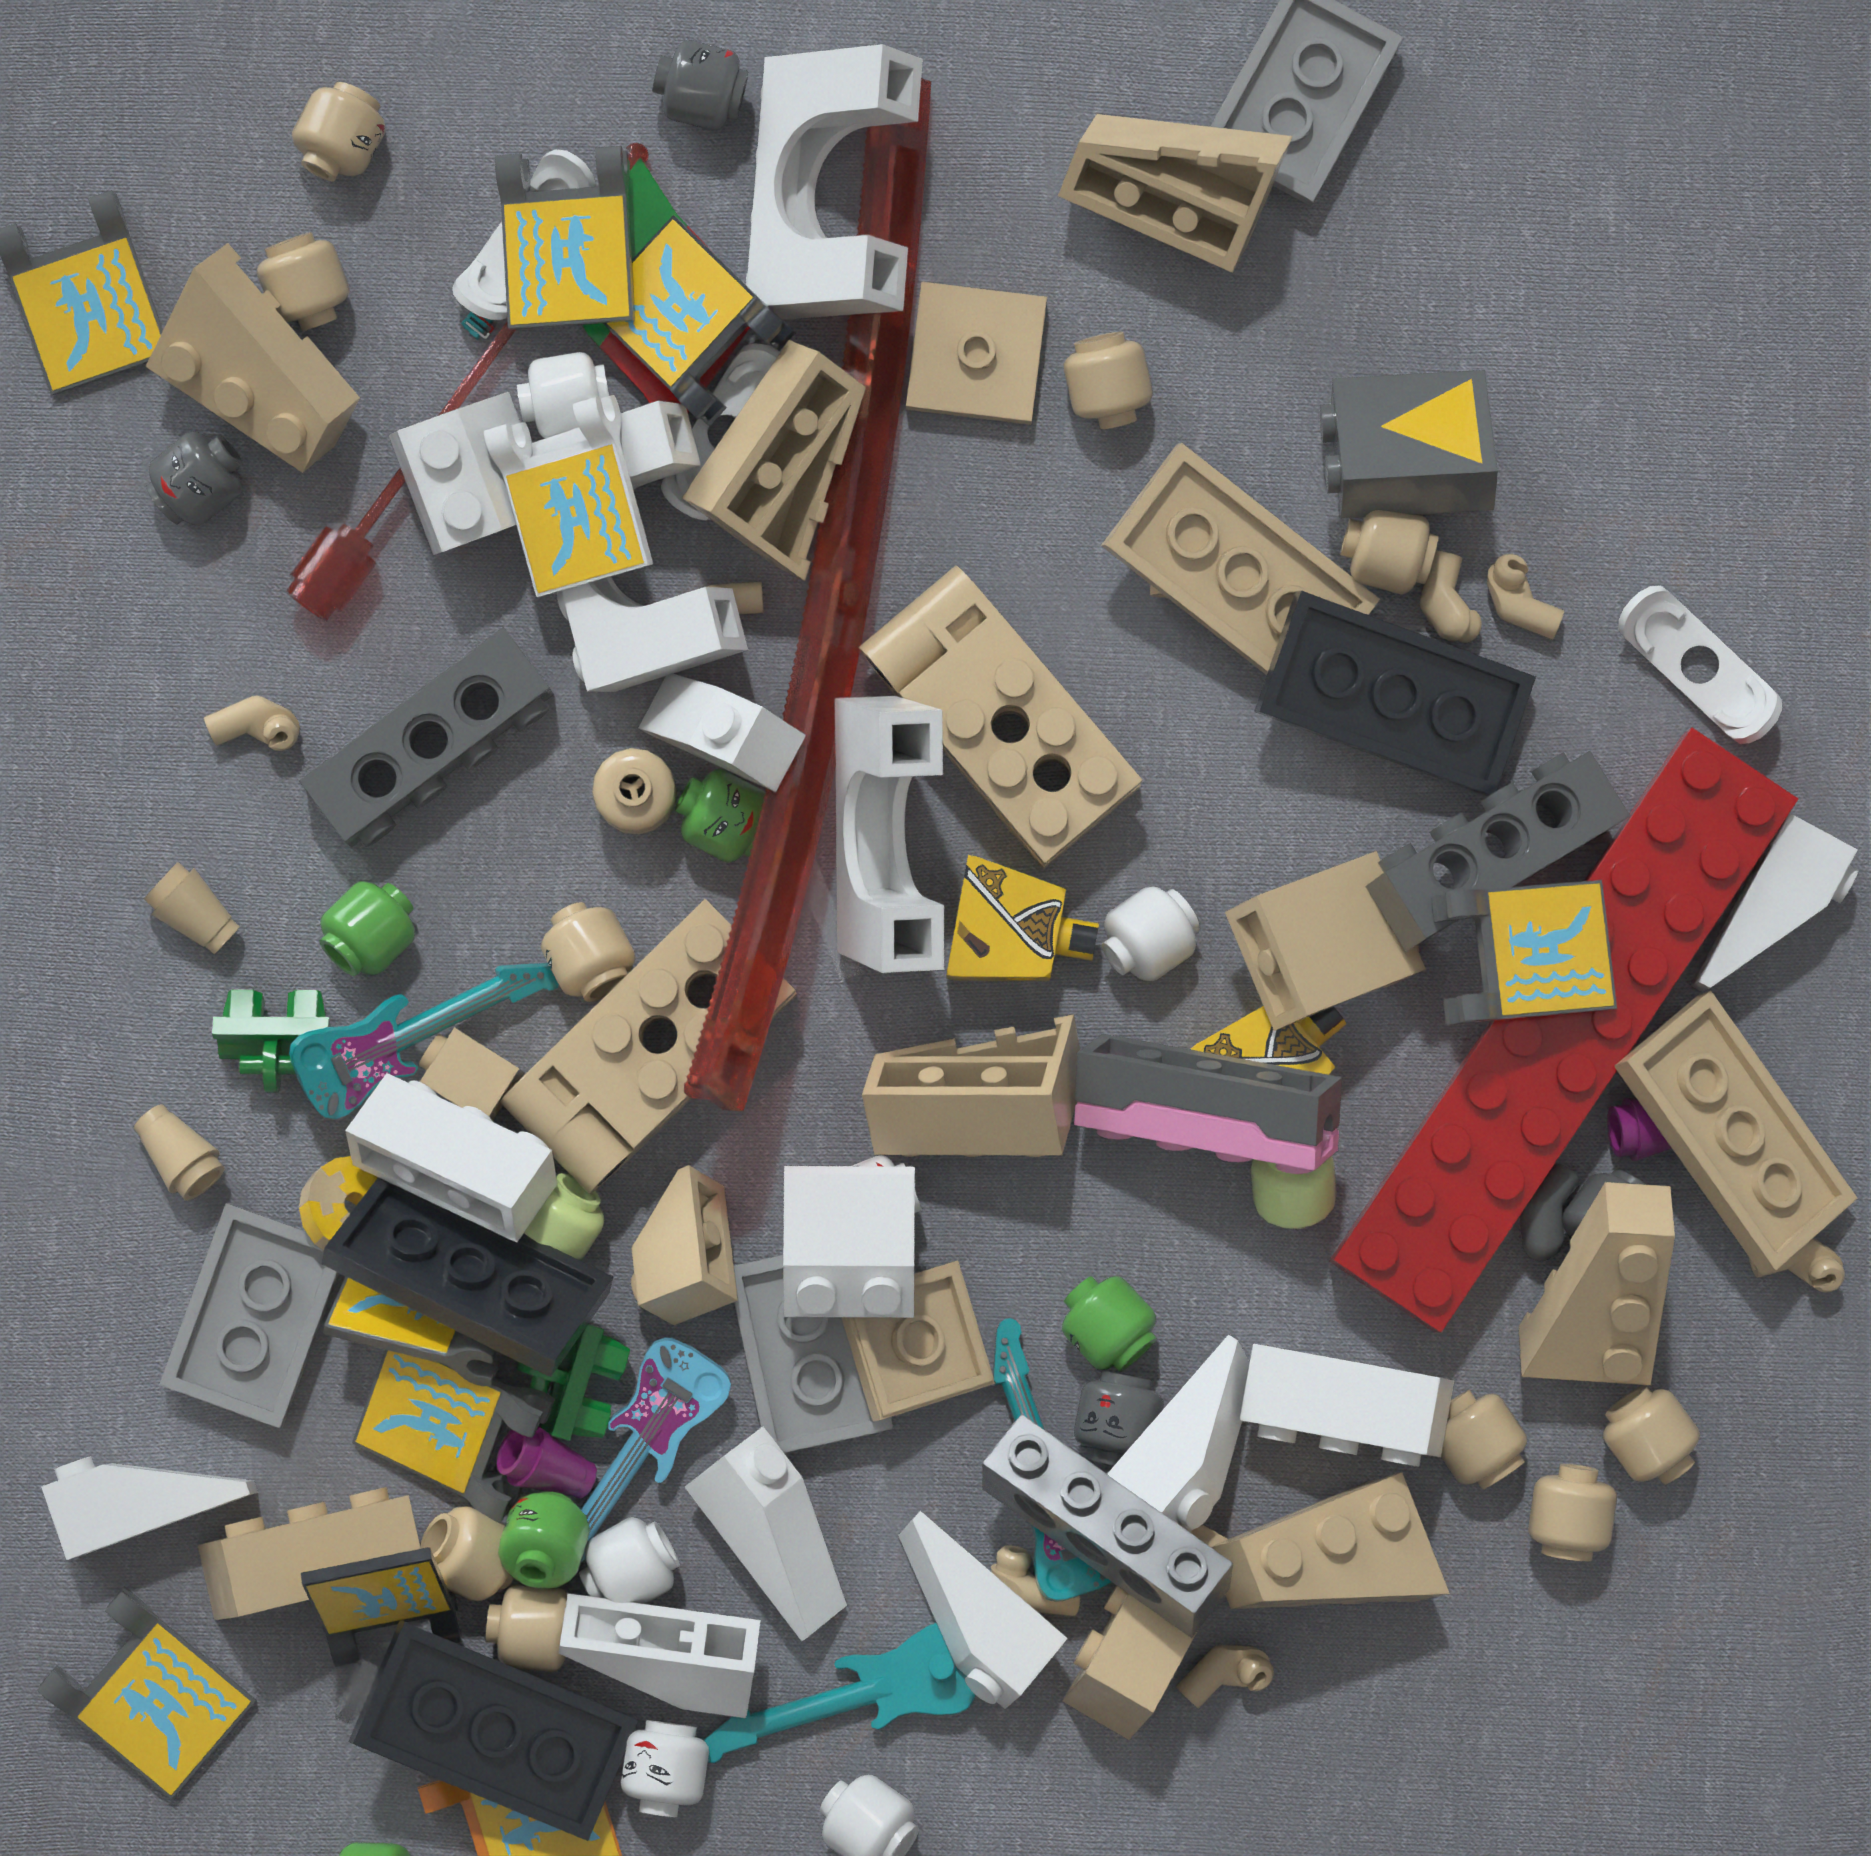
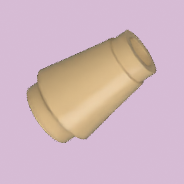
(191, 908)
(179, 1153)

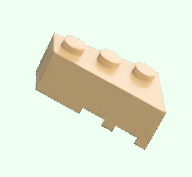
(1177, 181)
(250, 365)
(779, 457)
(977, 1097)
(1608, 1294)
(1337, 1552)
(263, 1566)
(1130, 1661)

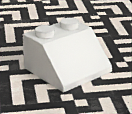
(453, 475)
(849, 1241)

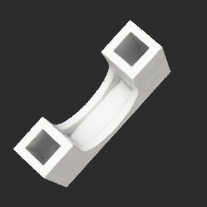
(804, 113)
(636, 643)
(878, 905)

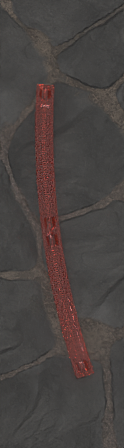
(827, 642)

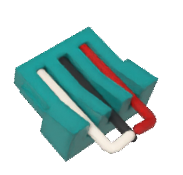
(477, 325)

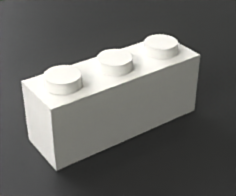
(452, 1156)
(1346, 1404)

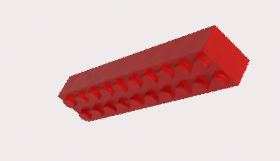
(1541, 1075)

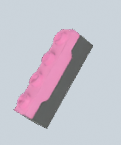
(1208, 1103)

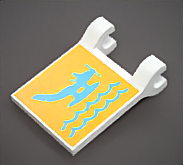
(573, 501)

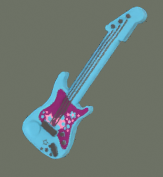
(672, 1395)

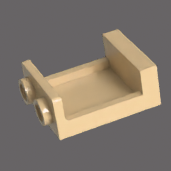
(1320, 942)

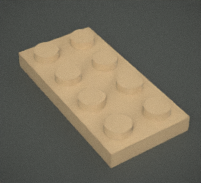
(1225, 556)
(1736, 1132)

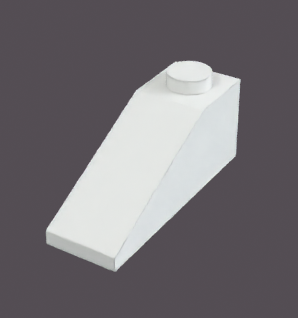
(723, 730)
(1785, 889)
(1189, 1446)
(120, 1501)
(771, 1526)
(983, 1622)
(667, 1652)

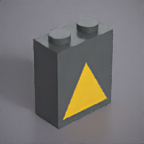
(1410, 443)

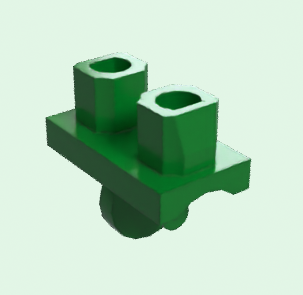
(265, 1041)
(571, 1409)

